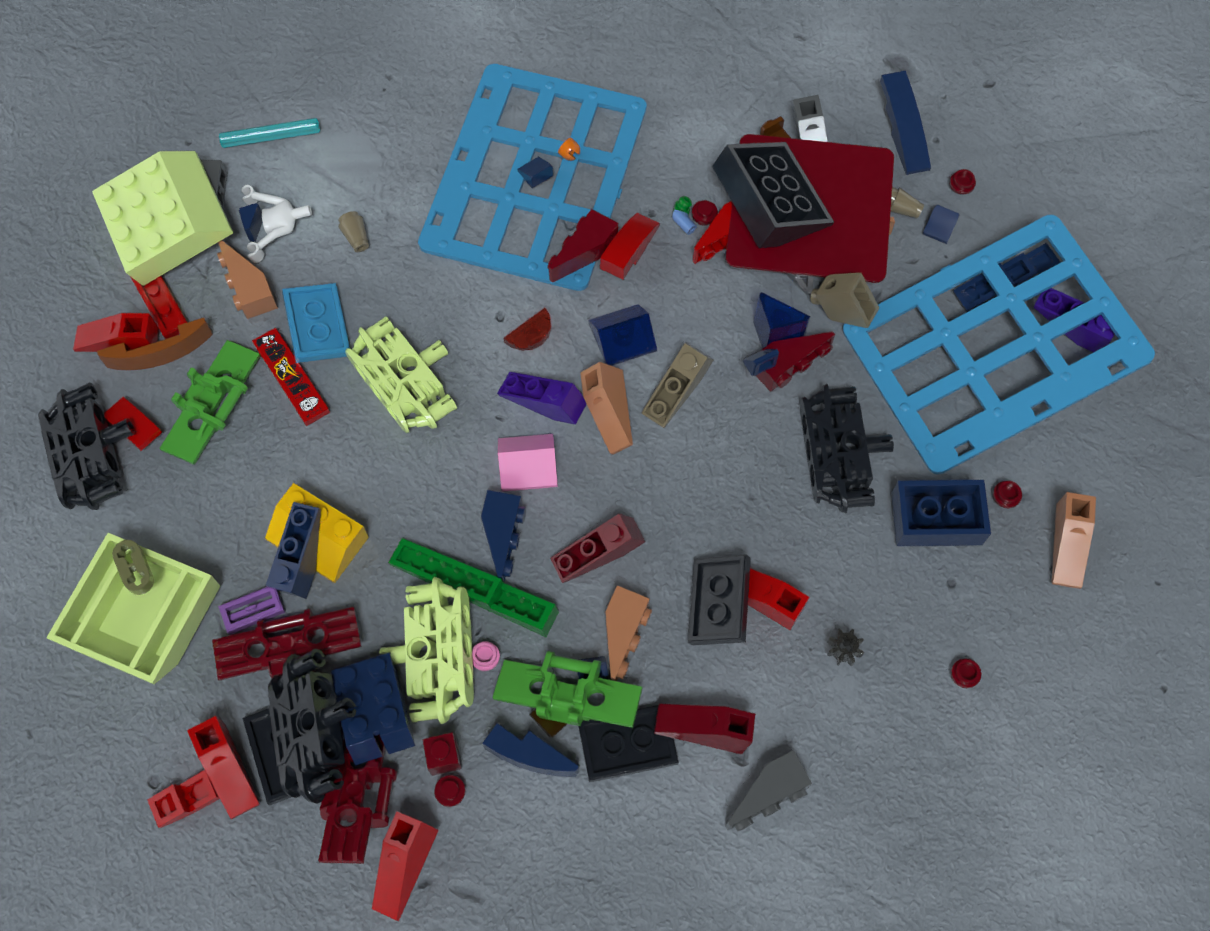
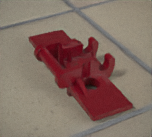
(233, 655)
(350, 842)

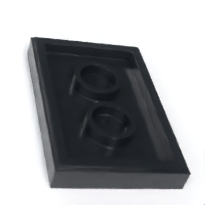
(719, 600)
(262, 745)
(623, 750)

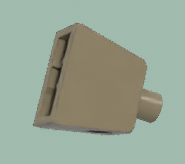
(846, 299)

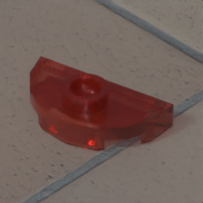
(530, 333)

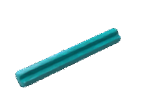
(269, 132)

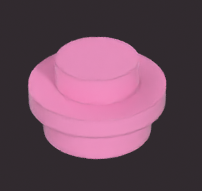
(485, 656)

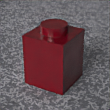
(442, 754)

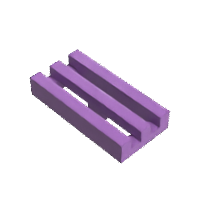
(252, 620)

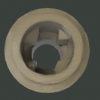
(905, 203)
(354, 230)

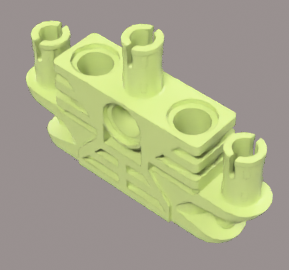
(392, 391)
(448, 661)

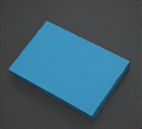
(315, 322)

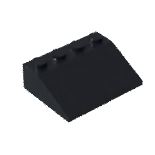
(771, 192)

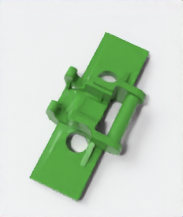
(205, 397)
(567, 701)

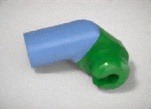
(681, 215)

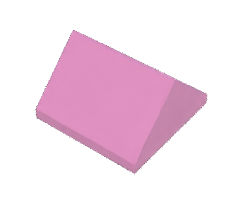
(527, 462)

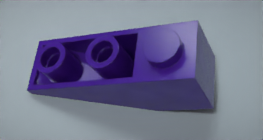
(1090, 335)
(545, 396)

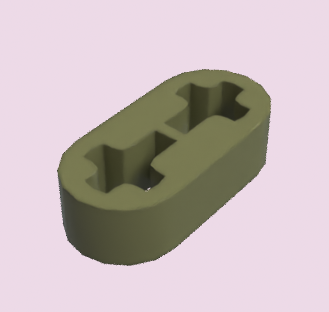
(126, 569)

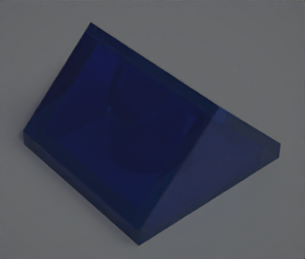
(778, 320)
(624, 334)

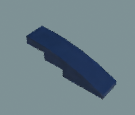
(906, 123)
(1017, 270)

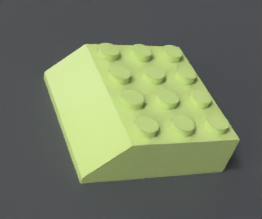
(161, 213)
(133, 631)

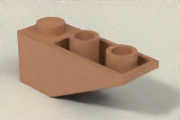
(250, 284)
(607, 401)
(1072, 538)
(623, 620)

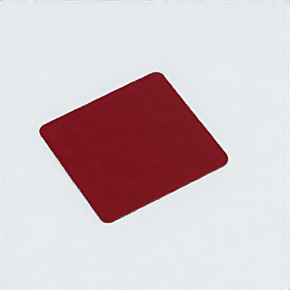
(857, 194)

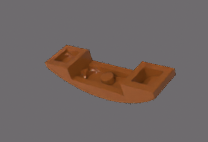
(191, 337)

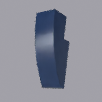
(529, 753)

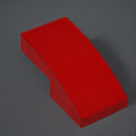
(145, 429)
(182, 800)

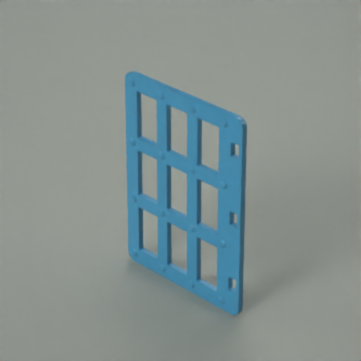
(476, 136)
(1013, 415)

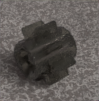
(847, 639)

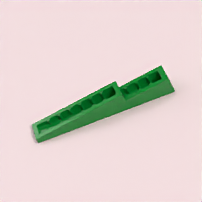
(482, 588)

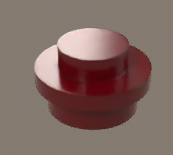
(962, 181)
(704, 212)
(1007, 494)
(966, 673)
(449, 791)

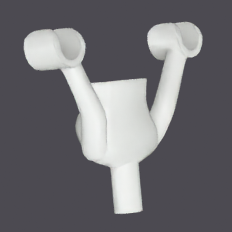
(276, 220)

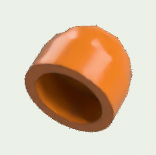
(568, 148)

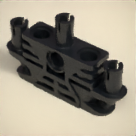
(82, 448)
(839, 465)
(307, 727)

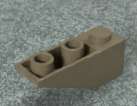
(677, 384)

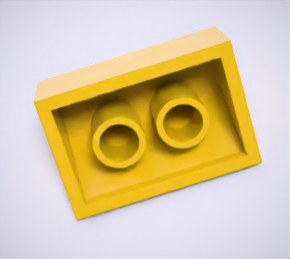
(338, 537)

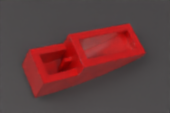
(628, 245)

